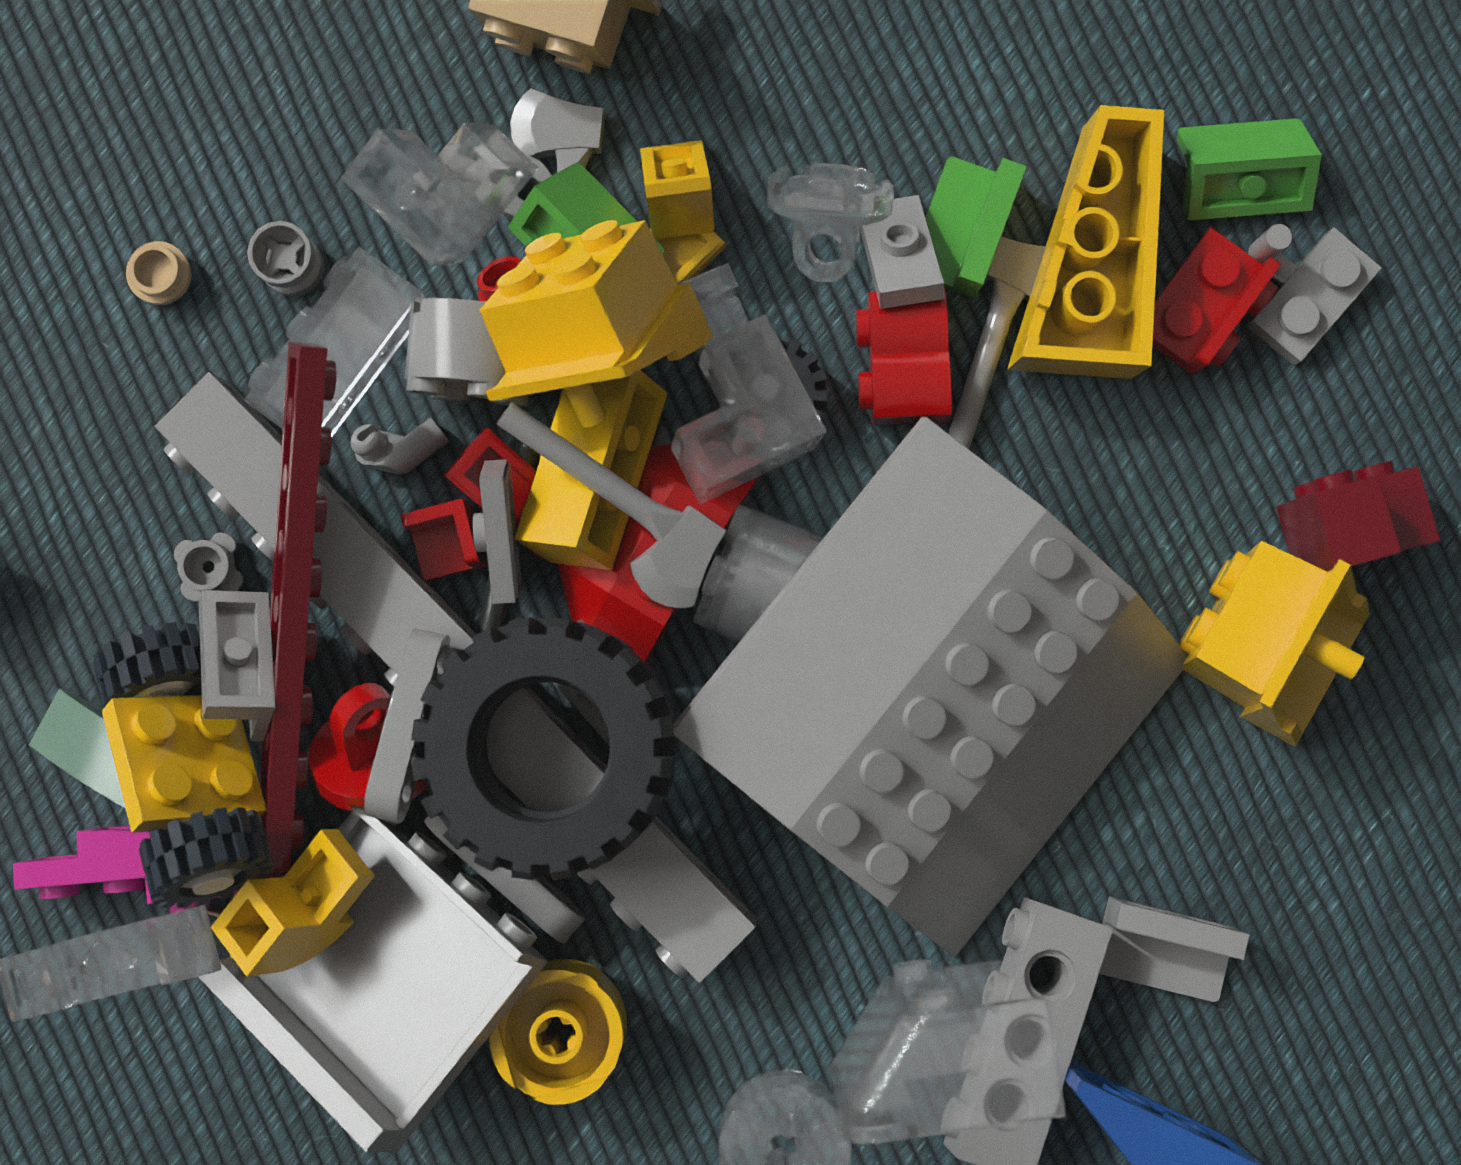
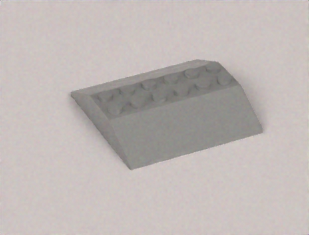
(935, 686)

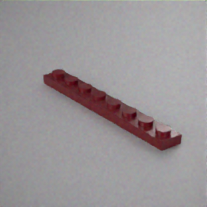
(295, 580)

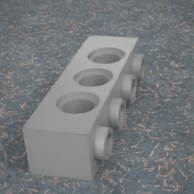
(1077, 953)

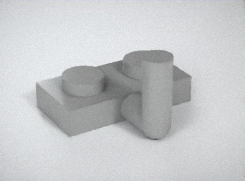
(1310, 293)

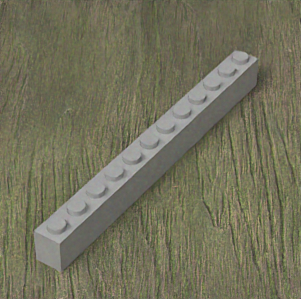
(528, 744)

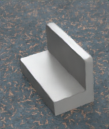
(237, 658)
(1169, 949)

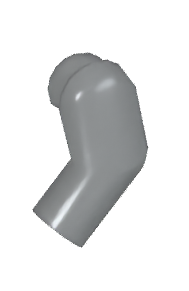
(395, 452)

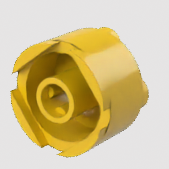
(543, 1064)

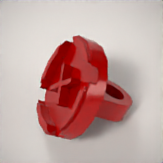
(347, 746)

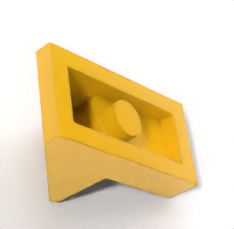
(677, 189)

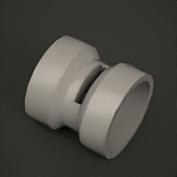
(276, 249)

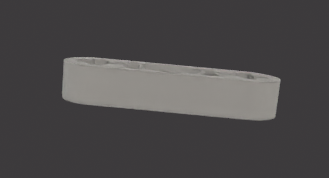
(391, 776)
(535, 898)

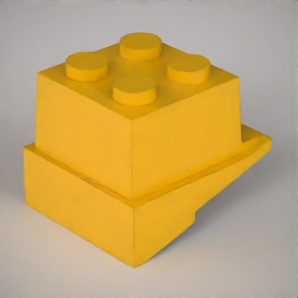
(589, 314)
(1276, 636)

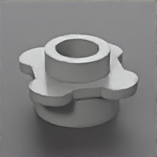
(192, 557)

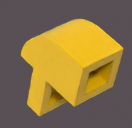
(295, 916)

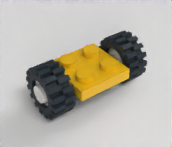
(180, 772)

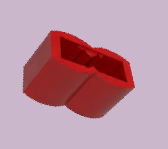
(906, 362)

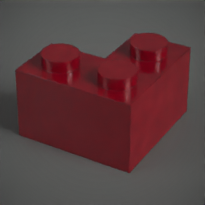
(1358, 518)

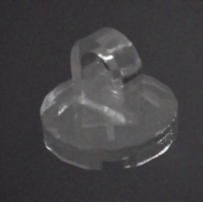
(829, 202)

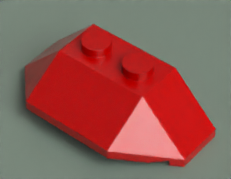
(613, 597)

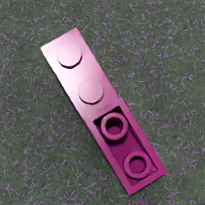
(103, 856)

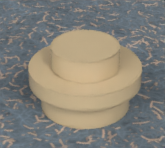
(158, 273)

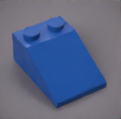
(1149, 1130)

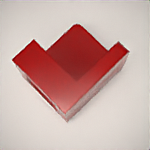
(444, 539)

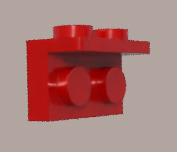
(1208, 301)

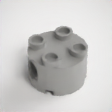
(452, 352)

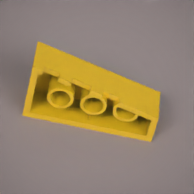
(1103, 254)

